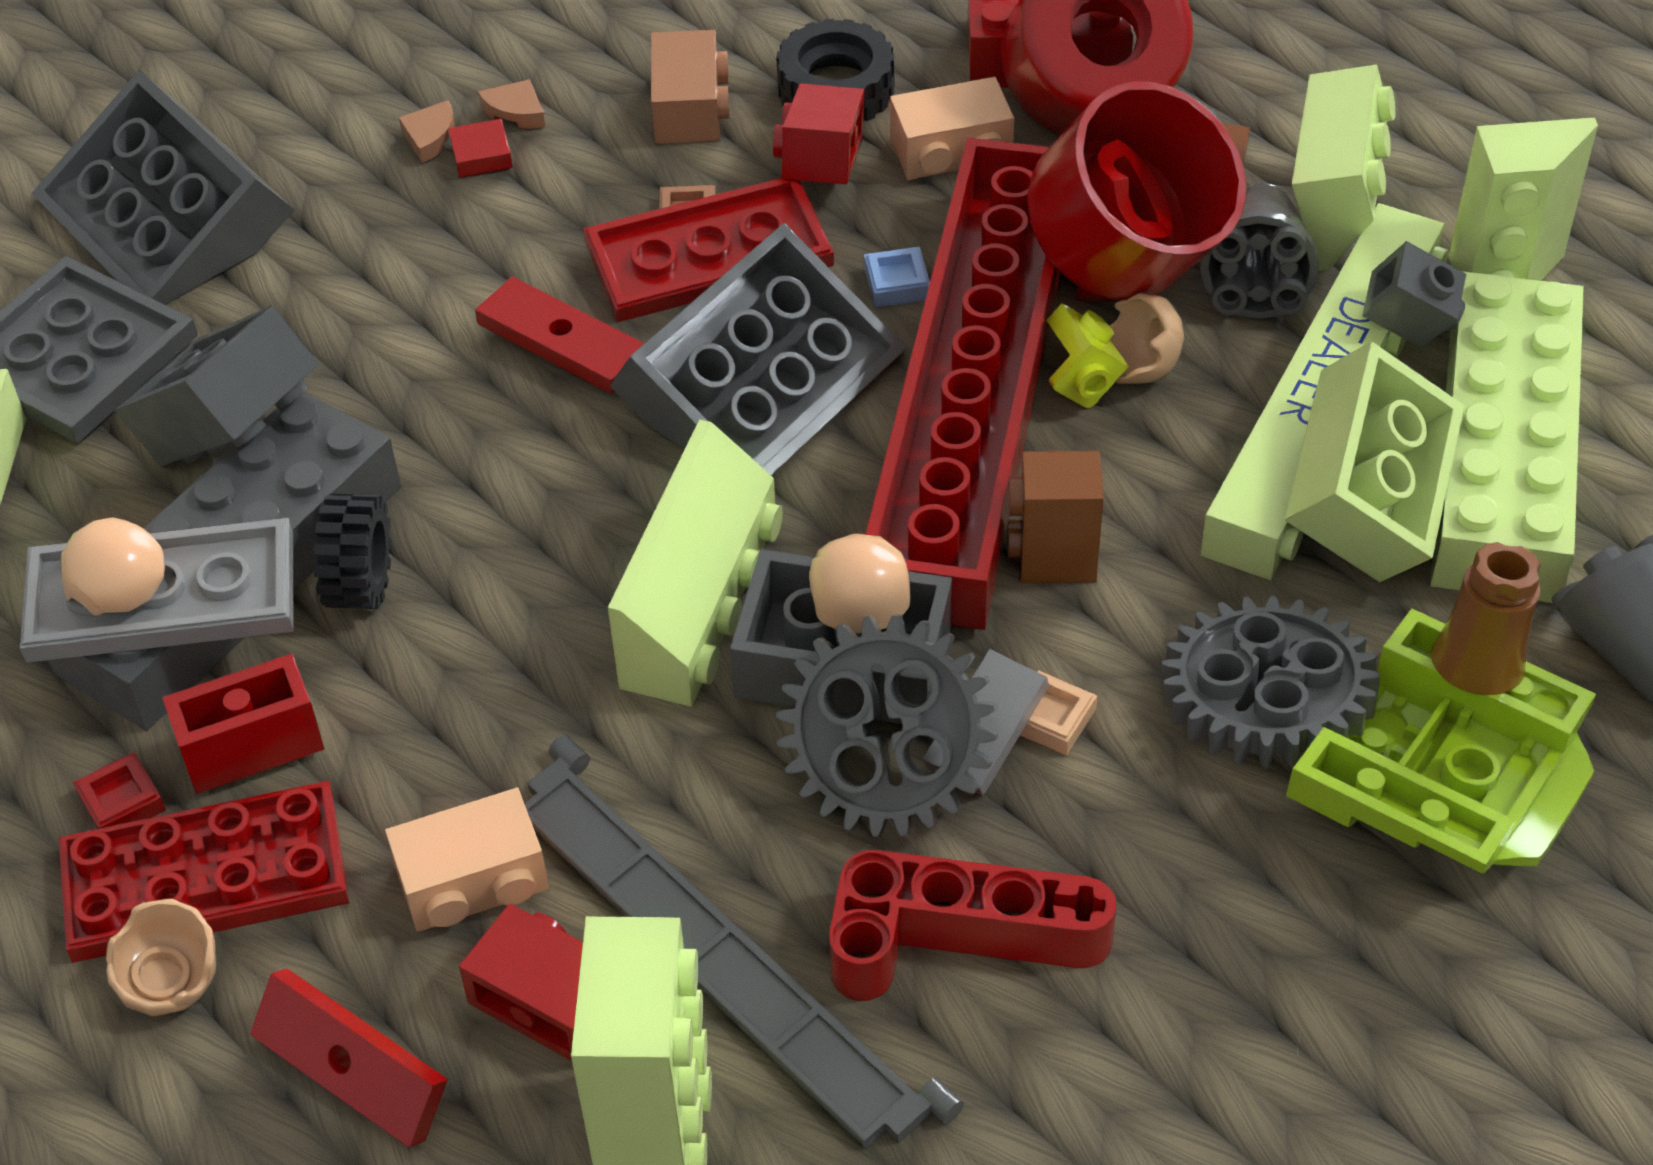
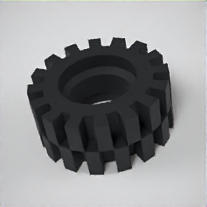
(352, 551)

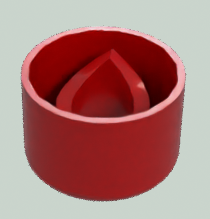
(1059, 82)
(1147, 148)

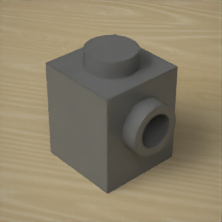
(1415, 295)

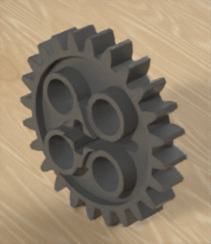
(1268, 680)
(826, 733)

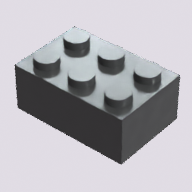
(219, 389)
(782, 624)

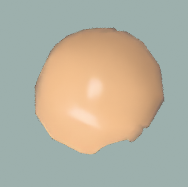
(1147, 337)
(111, 566)
(857, 580)
(161, 958)

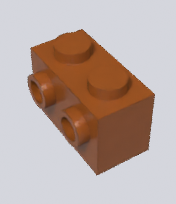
(1058, 516)

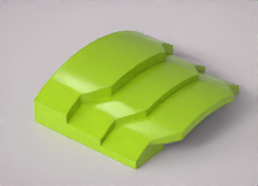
(1451, 765)

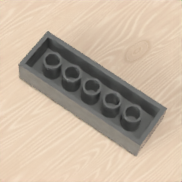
(274, 475)

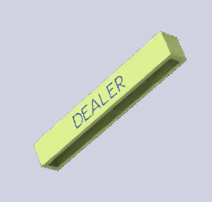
(1248, 513)

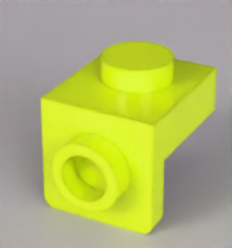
(1093, 358)

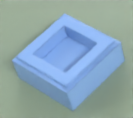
(896, 276)

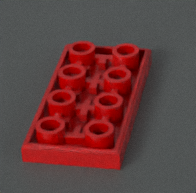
(226, 859)

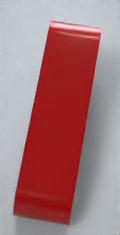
(1062, 920)

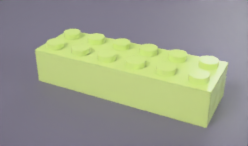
(1517, 442)

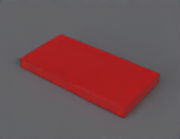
(683, 249)

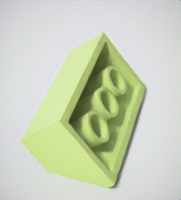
(692, 569)

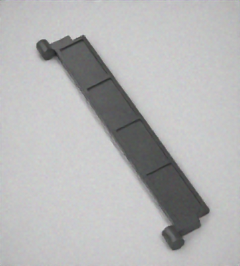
(731, 967)

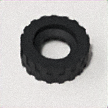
(838, 45)

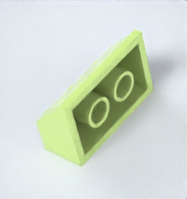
(1341, 157)
(1521, 196)

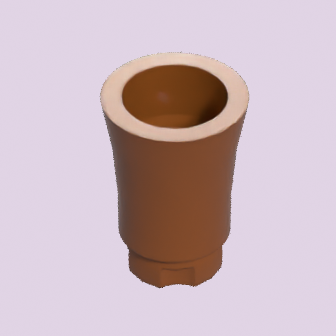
(1490, 622)

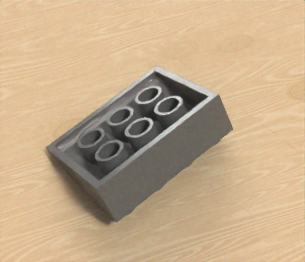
(159, 195)
(760, 355)

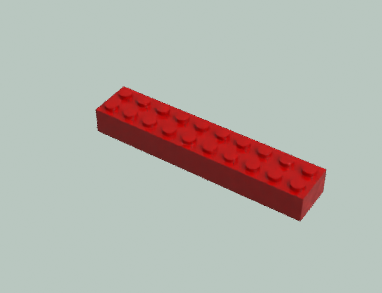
(970, 382)

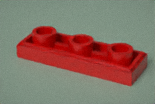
(557, 332)
(348, 1057)

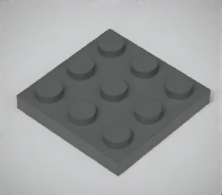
(84, 346)

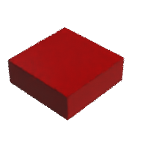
(480, 148)
(119, 793)

